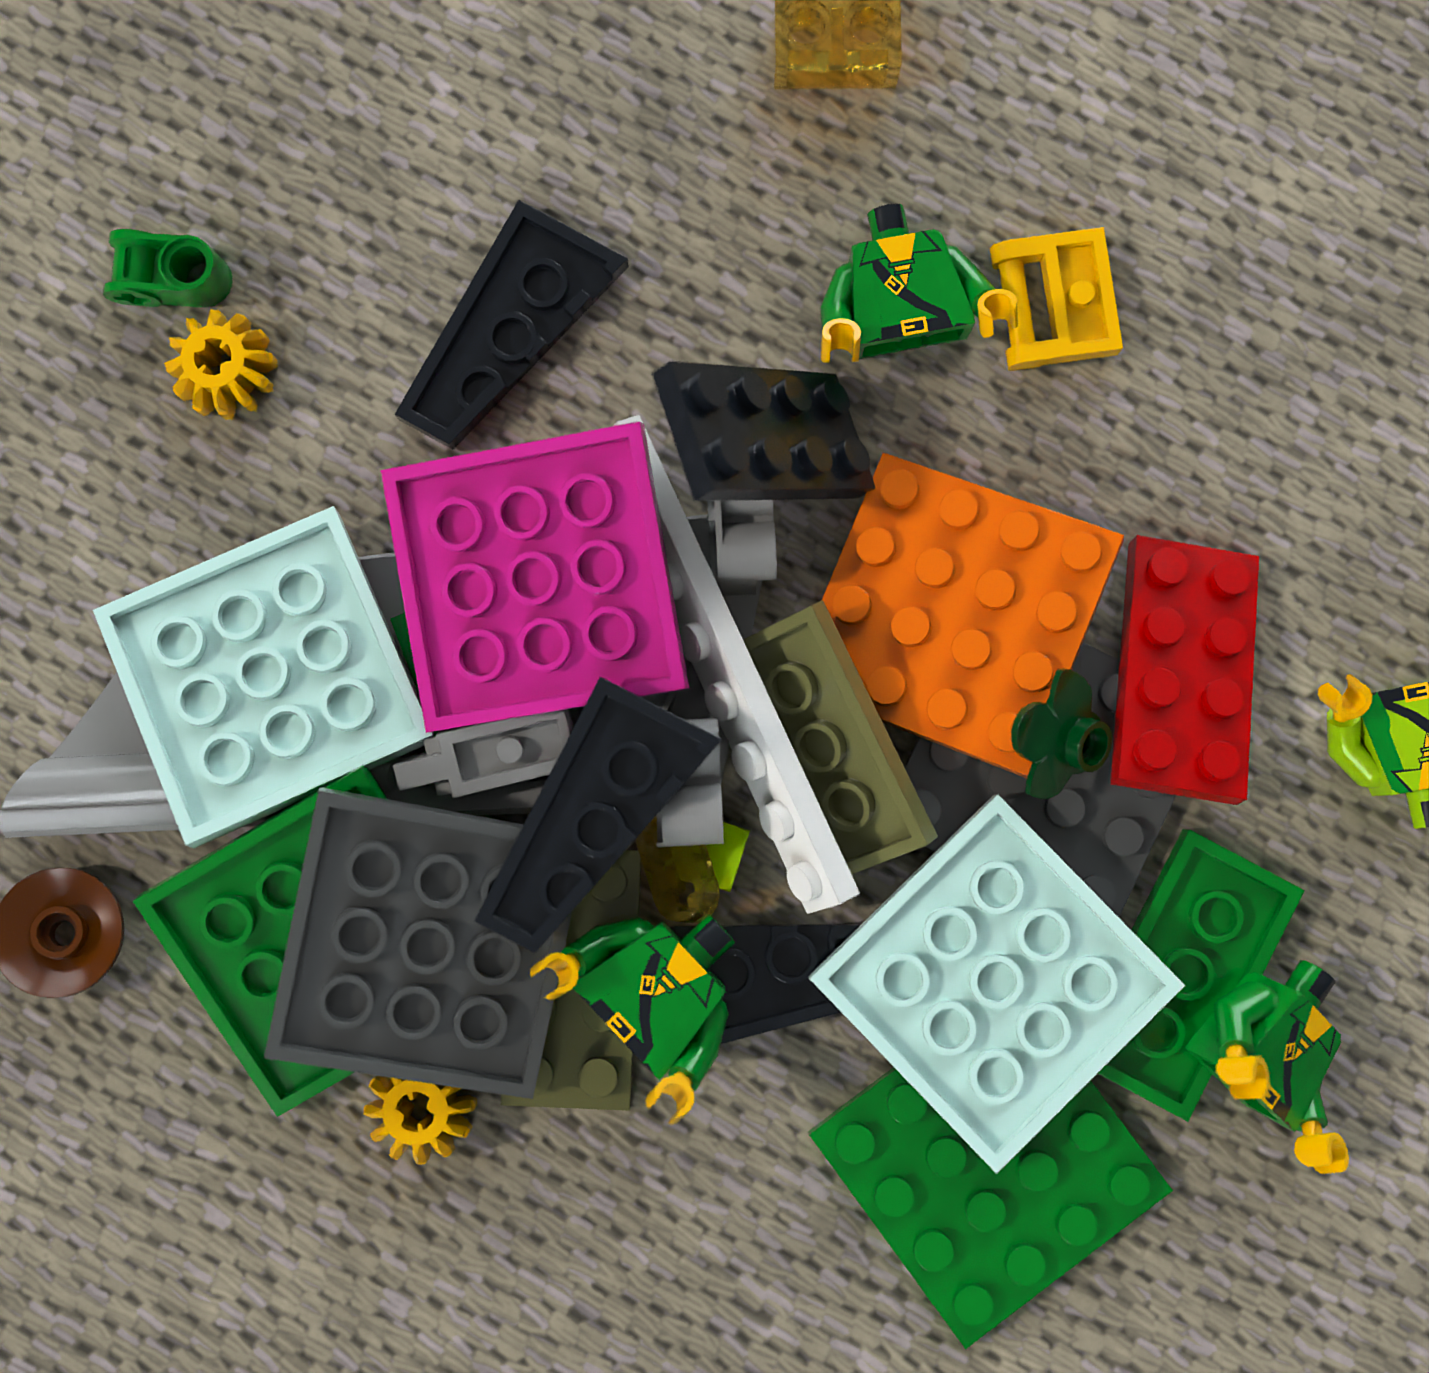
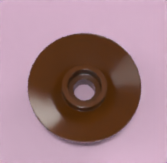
(28, 924)

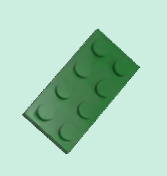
(1211, 926)

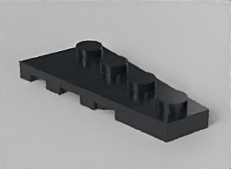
(510, 316)
(598, 799)
(770, 973)

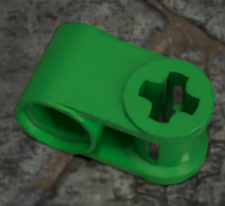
(155, 270)

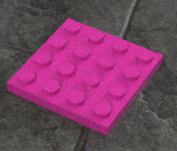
(534, 576)

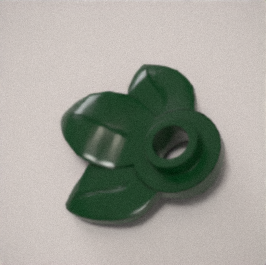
(1060, 735)

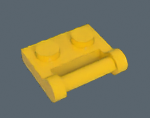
(1076, 293)

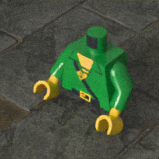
(907, 293)
(653, 996)
(1273, 1054)

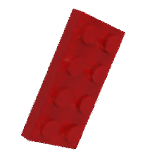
(1186, 671)

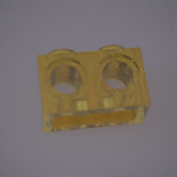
(837, 56)

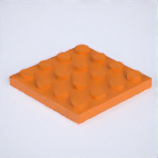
(963, 604)

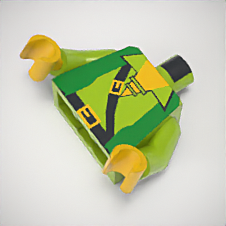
(1382, 740)

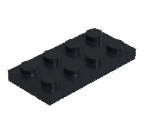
(763, 433)

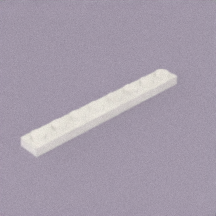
(746, 714)

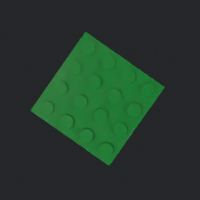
(230, 931)
(978, 1236)

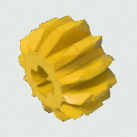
(236, 377)
(421, 1134)

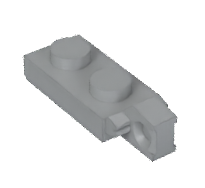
(487, 754)

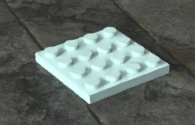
(262, 676)
(996, 982)

